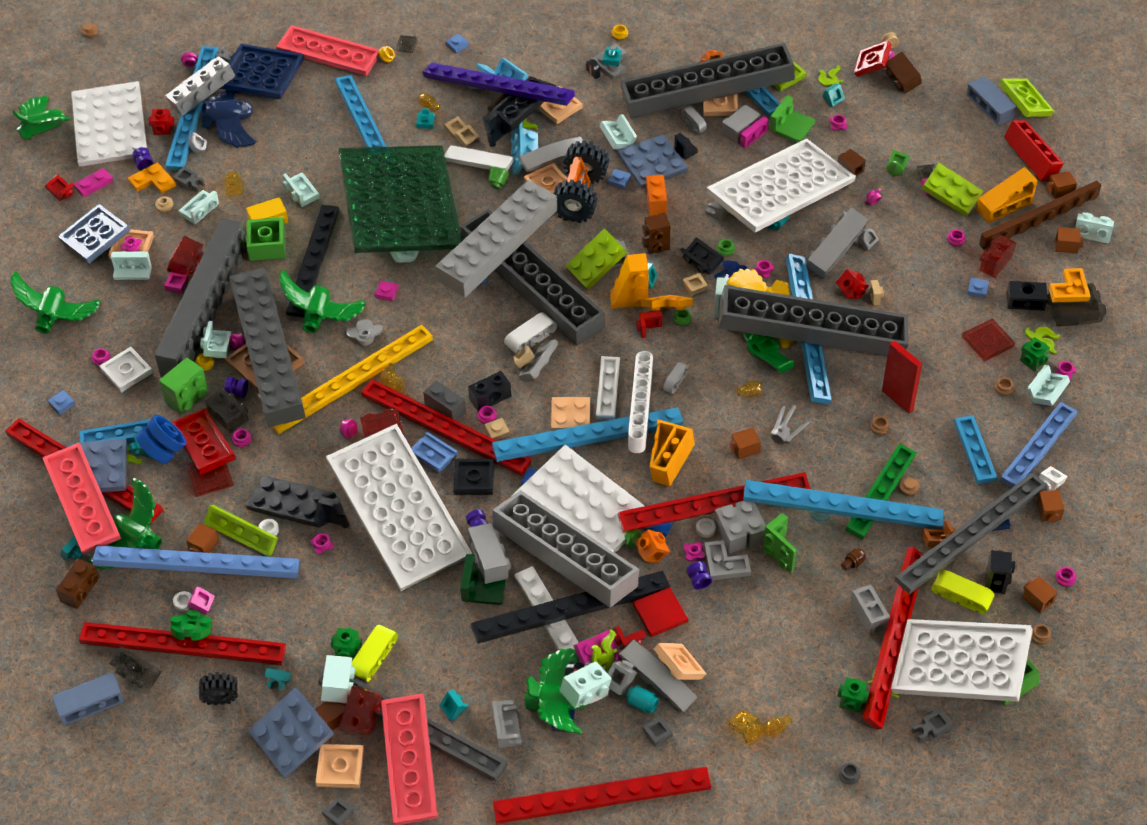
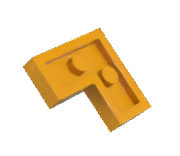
(152, 175)
(1074, 288)
(667, 301)

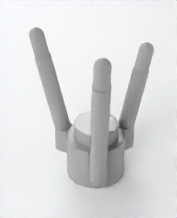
(781, 432)

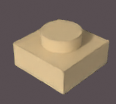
(695, 284)
(876, 292)
(524, 357)
(497, 429)

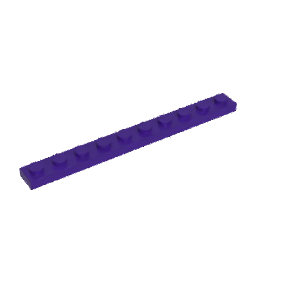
(499, 83)

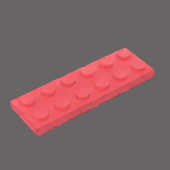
(329, 50)
(81, 498)
(409, 759)

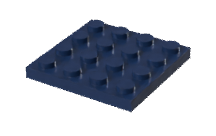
(262, 71)

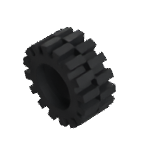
(218, 688)

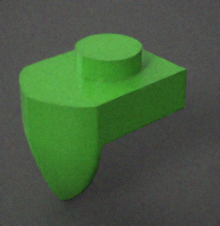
(897, 163)

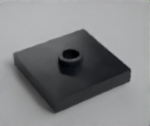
(473, 477)

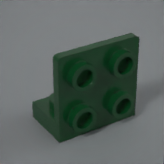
(473, 586)

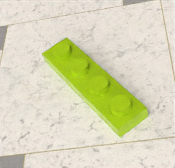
(240, 530)

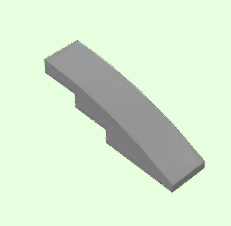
(547, 154)
(658, 675)

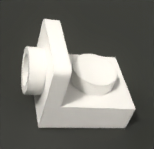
(1052, 478)

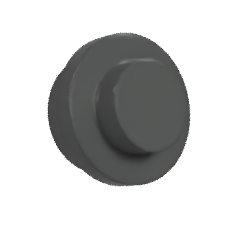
(849, 773)

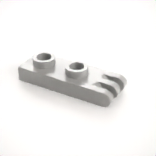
(540, 359)

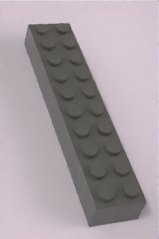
(708, 80)
(546, 289)
(202, 296)
(811, 320)
(267, 348)

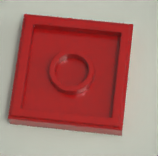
(872, 58)
(660, 612)

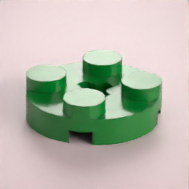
(191, 625)

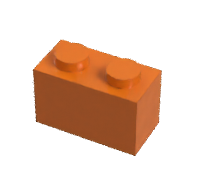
(656, 194)

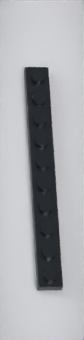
(559, 610)

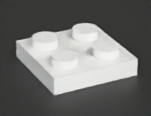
(126, 369)

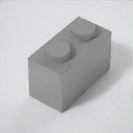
(739, 121)

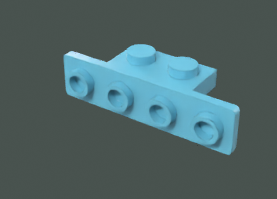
(504, 68)
(522, 143)

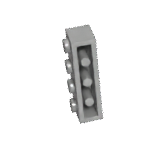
(200, 85)
(837, 242)

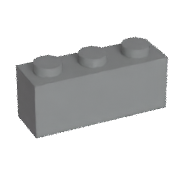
(488, 553)

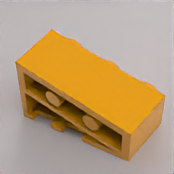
(1008, 196)
(632, 282)
(670, 451)

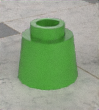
(498, 177)

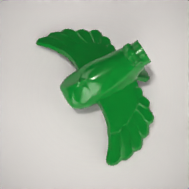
(36, 117)
(50, 304)
(318, 304)
(135, 528)
(546, 695)

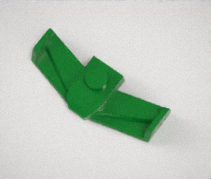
(766, 349)

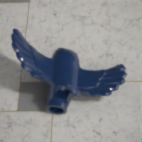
(227, 116)

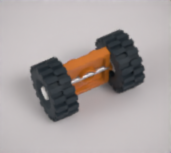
(584, 165)

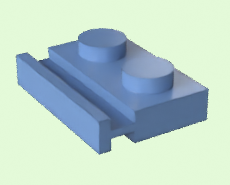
(434, 452)

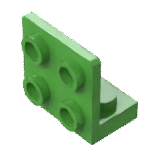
(789, 122)
(777, 545)

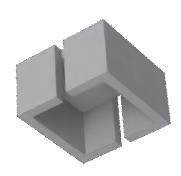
(737, 522)

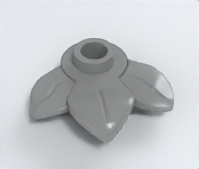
(364, 332)

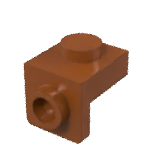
(934, 536)

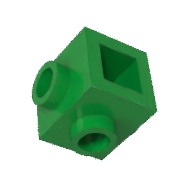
(1034, 353)
(346, 642)
(853, 694)

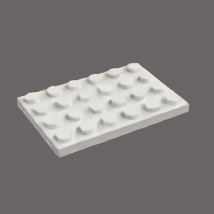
(108, 123)
(581, 496)
(962, 660)

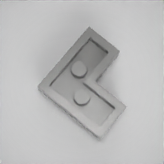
(611, 71)
(722, 566)

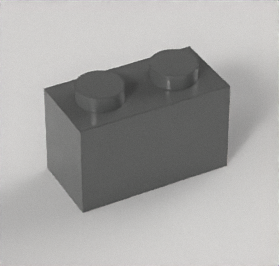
(444, 400)

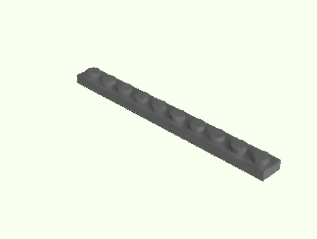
(970, 533)
(454, 745)

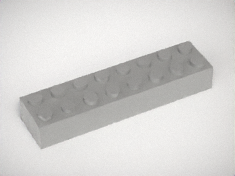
(496, 238)
(565, 548)

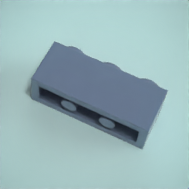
(991, 100)
(88, 698)

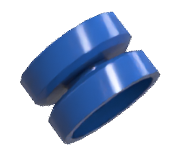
(161, 439)

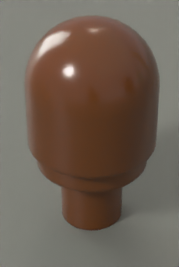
(855, 557)

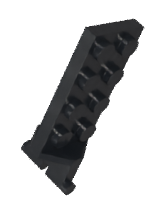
(510, 114)
(297, 503)

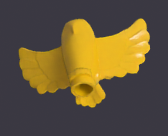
(751, 280)

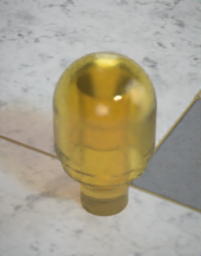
(427, 100)
(751, 388)
(776, 725)

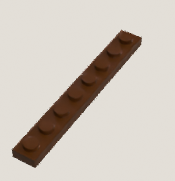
(1042, 213)

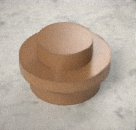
(89, 30)
(1004, 386)
(880, 425)
(909, 486)
(1041, 634)

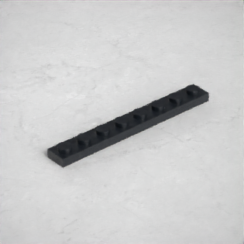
(314, 254)

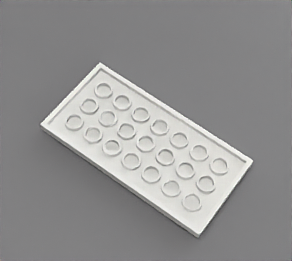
(780, 185)
(398, 507)

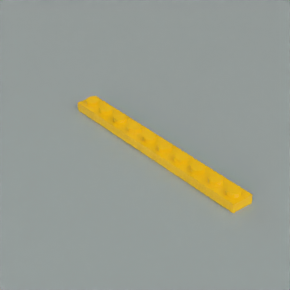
(361, 373)

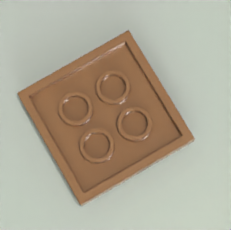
(242, 365)

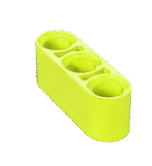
(963, 591)
(373, 651)

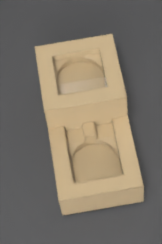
(460, 131)

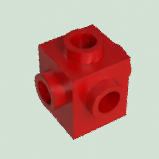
(161, 121)
(852, 284)

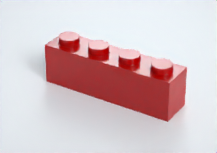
(1033, 149)

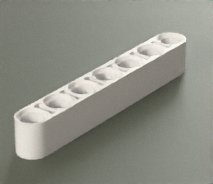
(640, 402)

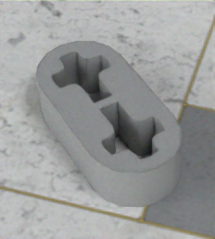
(694, 120)
(676, 377)

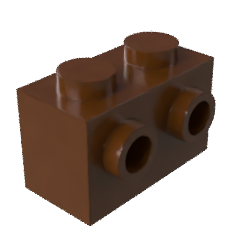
(903, 72)
(656, 233)
(77, 583)

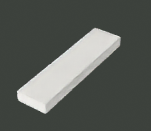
(477, 158)
(608, 388)

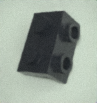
(702, 255)

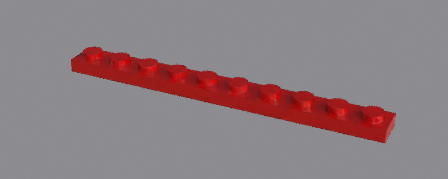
(440, 424)
(44, 446)
(695, 505)
(164, 642)
(886, 665)
(601, 795)

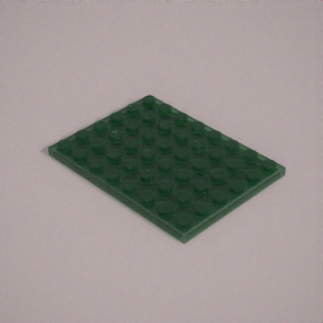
(399, 199)

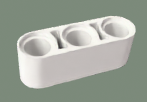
(530, 332)

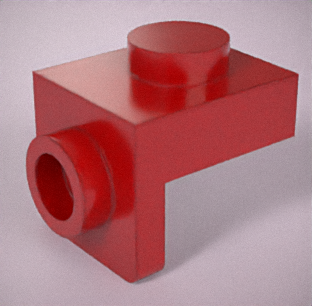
(59, 188)
(647, 320)
(623, 641)

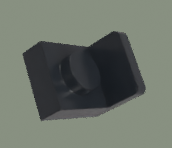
(684, 146)

